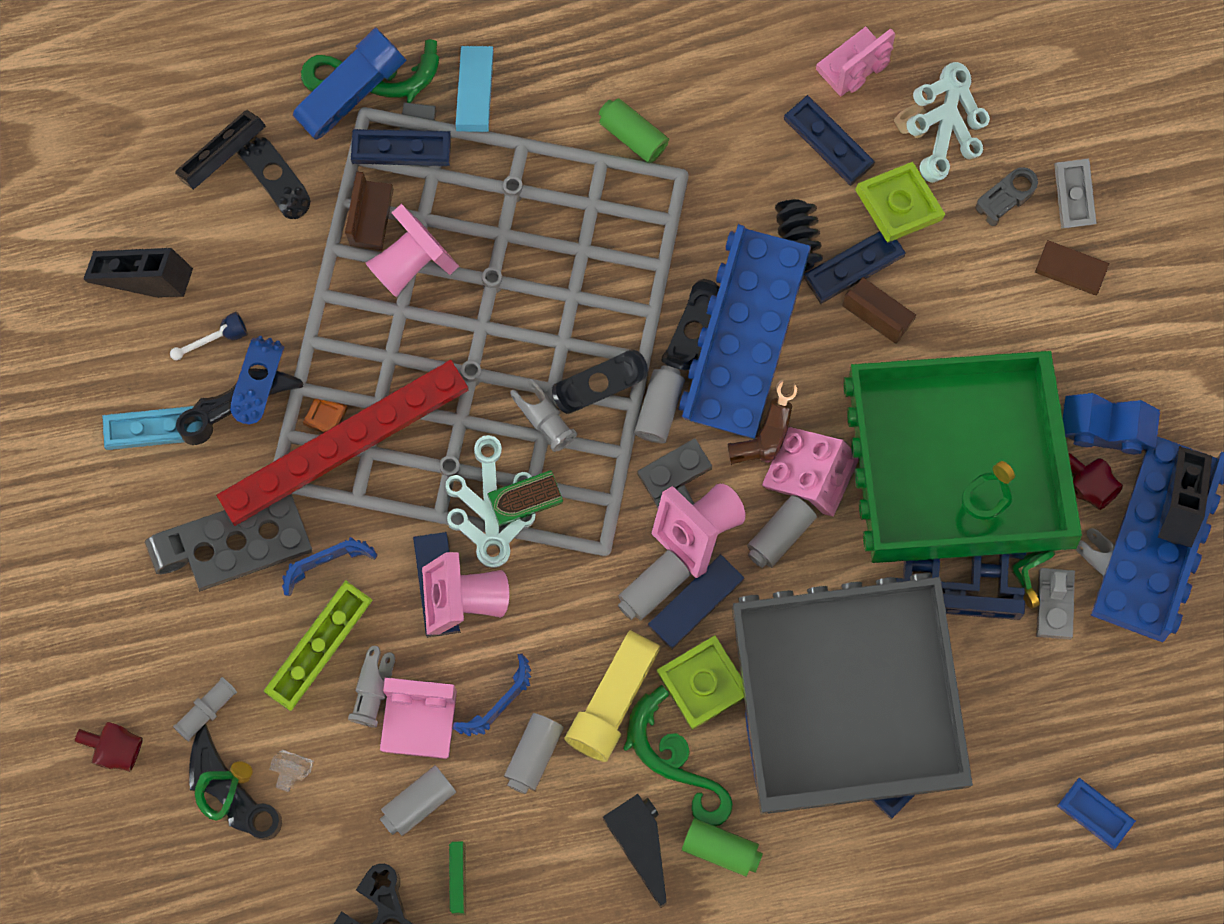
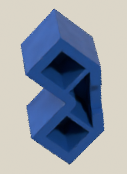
(1118, 426)

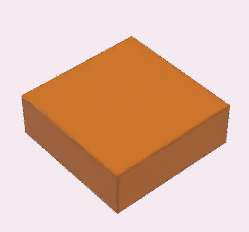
(324, 415)

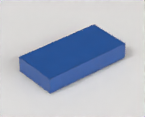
(1096, 813)

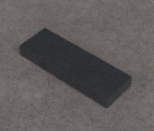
(220, 149)

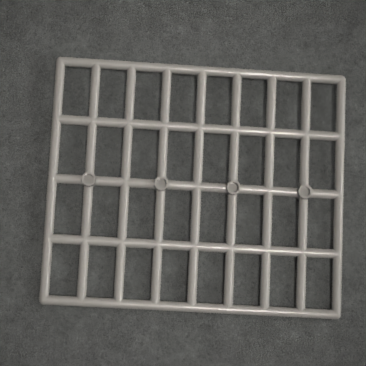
(492, 283)

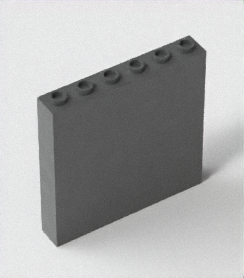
(851, 694)

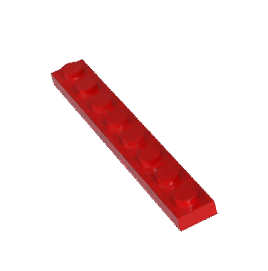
(342, 442)

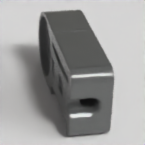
(1005, 196)

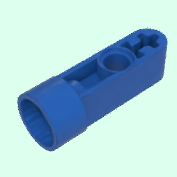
(349, 84)

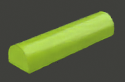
(317, 646)

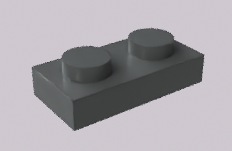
(675, 469)

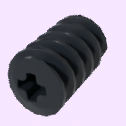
(796, 225)

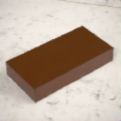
(1072, 267)

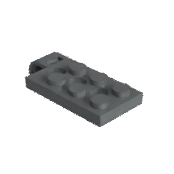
(176, 546)

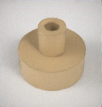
(902, 118)

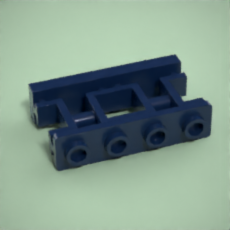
(955, 593)

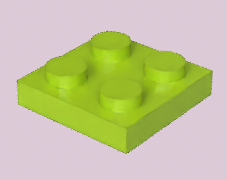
(900, 202)
(702, 682)

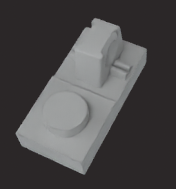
(1075, 193)
(1055, 603)

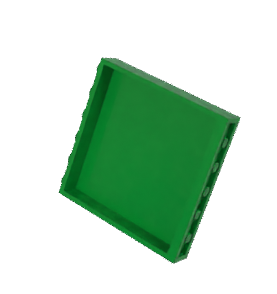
(939, 426)

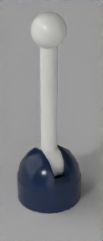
(231, 327)

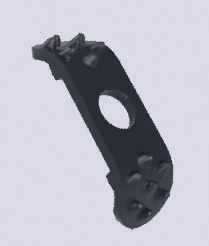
(287, 190)
(683, 349)
(620, 371)

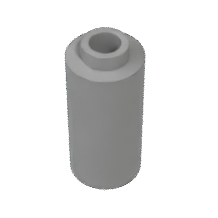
(659, 405)
(781, 532)
(653, 586)
(533, 753)
(417, 802)

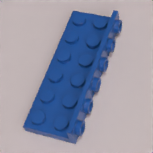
(744, 332)
(1147, 573)

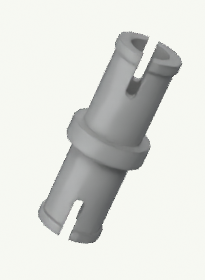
(205, 709)

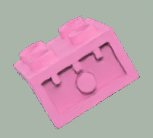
(856, 59)
(812, 469)
(418, 718)

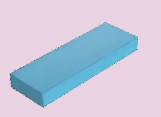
(474, 89)
(144, 428)

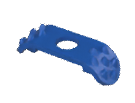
(252, 394)
(297, 570)
(479, 724)

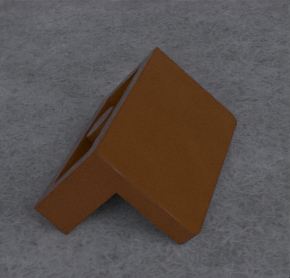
(368, 213)
(878, 310)

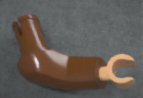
(771, 435)

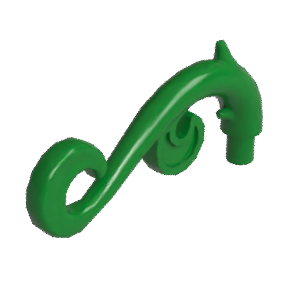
(410, 87)
(670, 769)

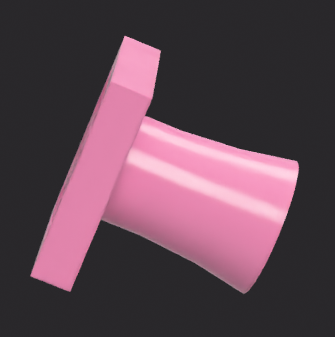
(409, 254)
(693, 529)
(451, 594)

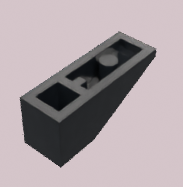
(140, 271)
(1186, 497)
(638, 837)

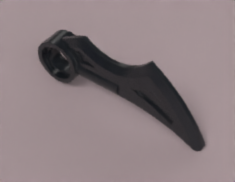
(216, 408)
(243, 808)

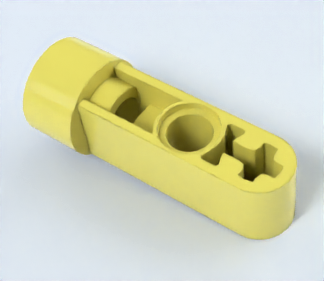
(596, 729)

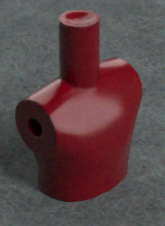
(1094, 482)
(113, 747)

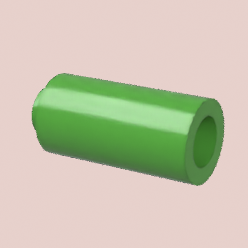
(633, 130)
(722, 848)

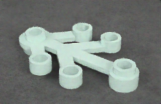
(949, 119)
(484, 509)

